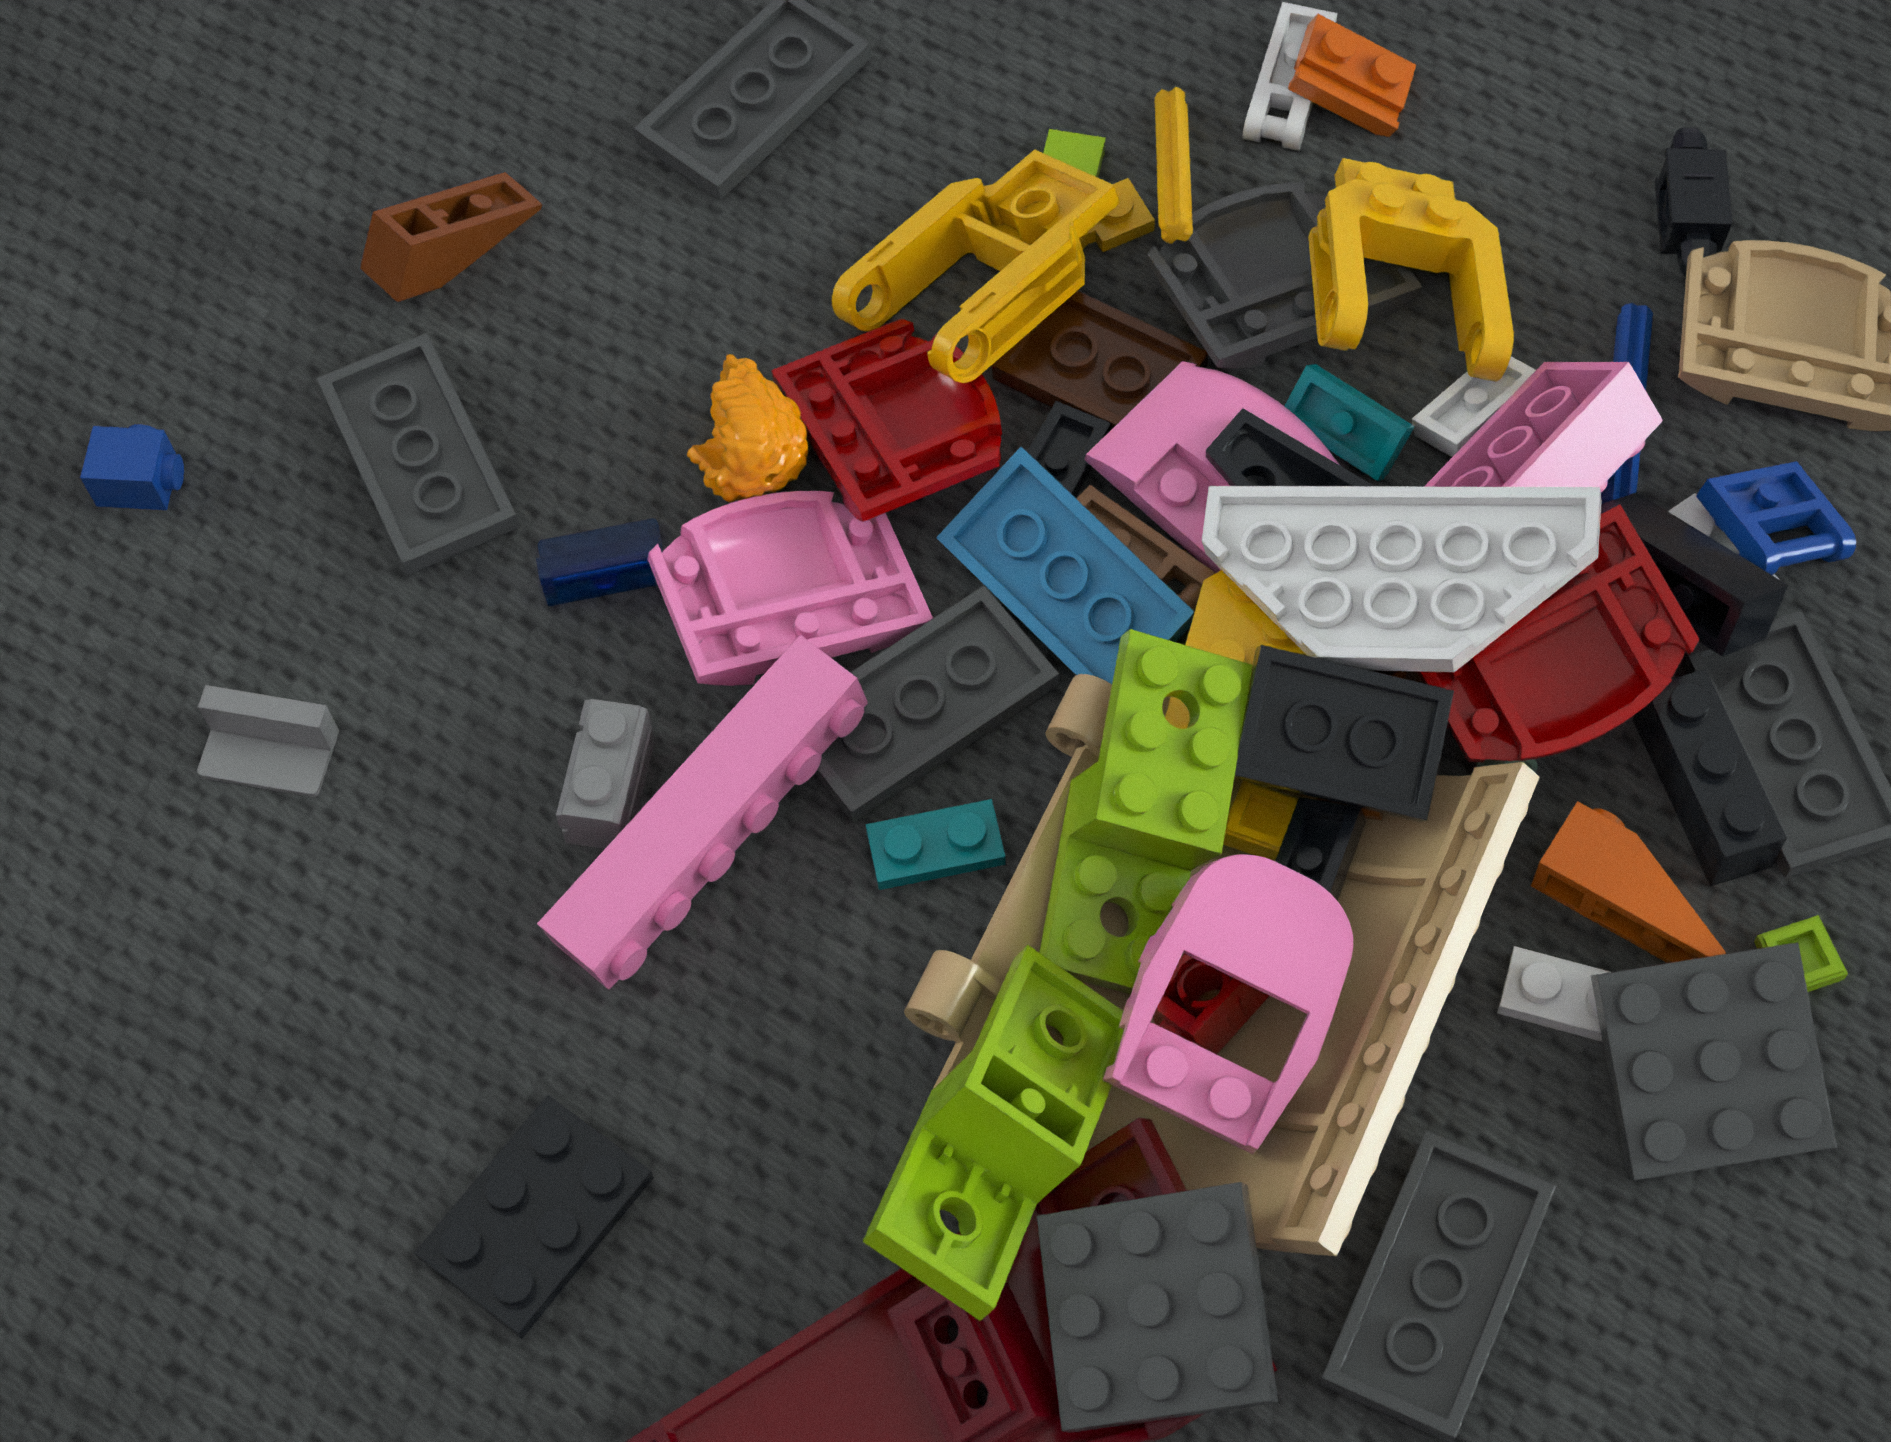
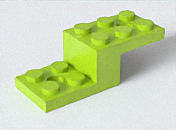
(1146, 806)
(1000, 1134)

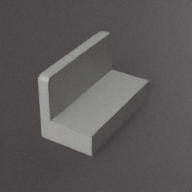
(266, 741)

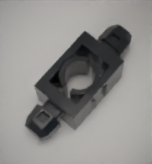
(1693, 197)

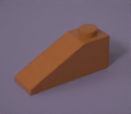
(439, 235)

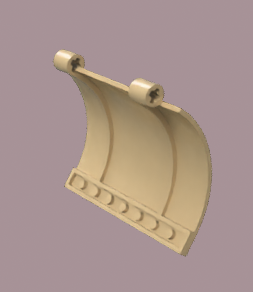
(1411, 913)

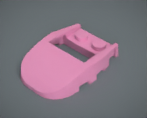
(1266, 932)

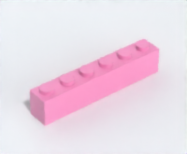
(705, 813)

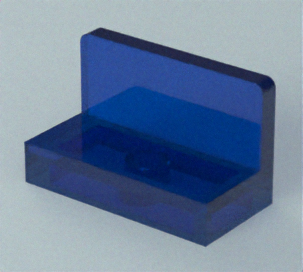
(597, 562)

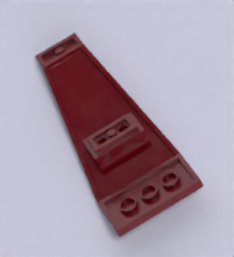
(893, 1373)

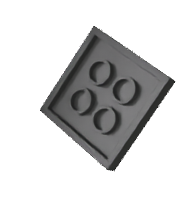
(1713, 1061)
(1156, 1308)

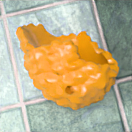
(756, 435)

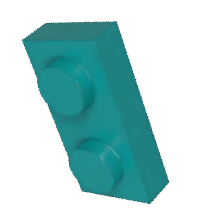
(1349, 421)
(935, 844)

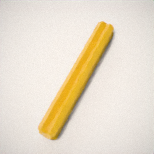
(1173, 166)

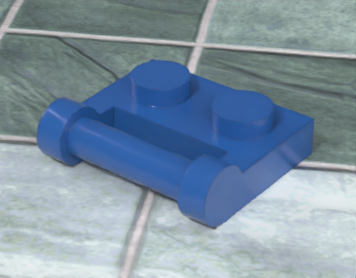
(1773, 501)

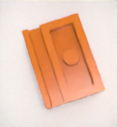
(1352, 76)

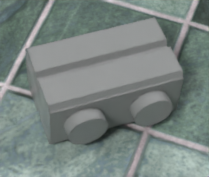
(605, 772)

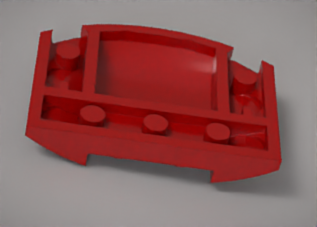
(890, 420)
(1574, 660)

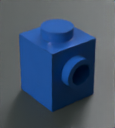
(131, 467)

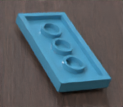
(1061, 568)

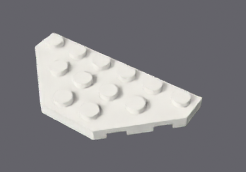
(1400, 569)

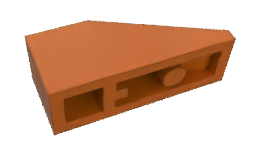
(1621, 886)

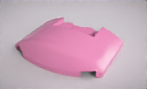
(1162, 443)
(779, 569)

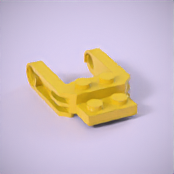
(1018, 225)
(1414, 225)

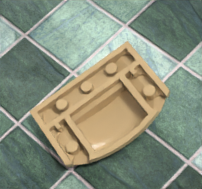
(1789, 331)

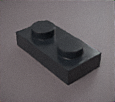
(1065, 441)
(1322, 841)

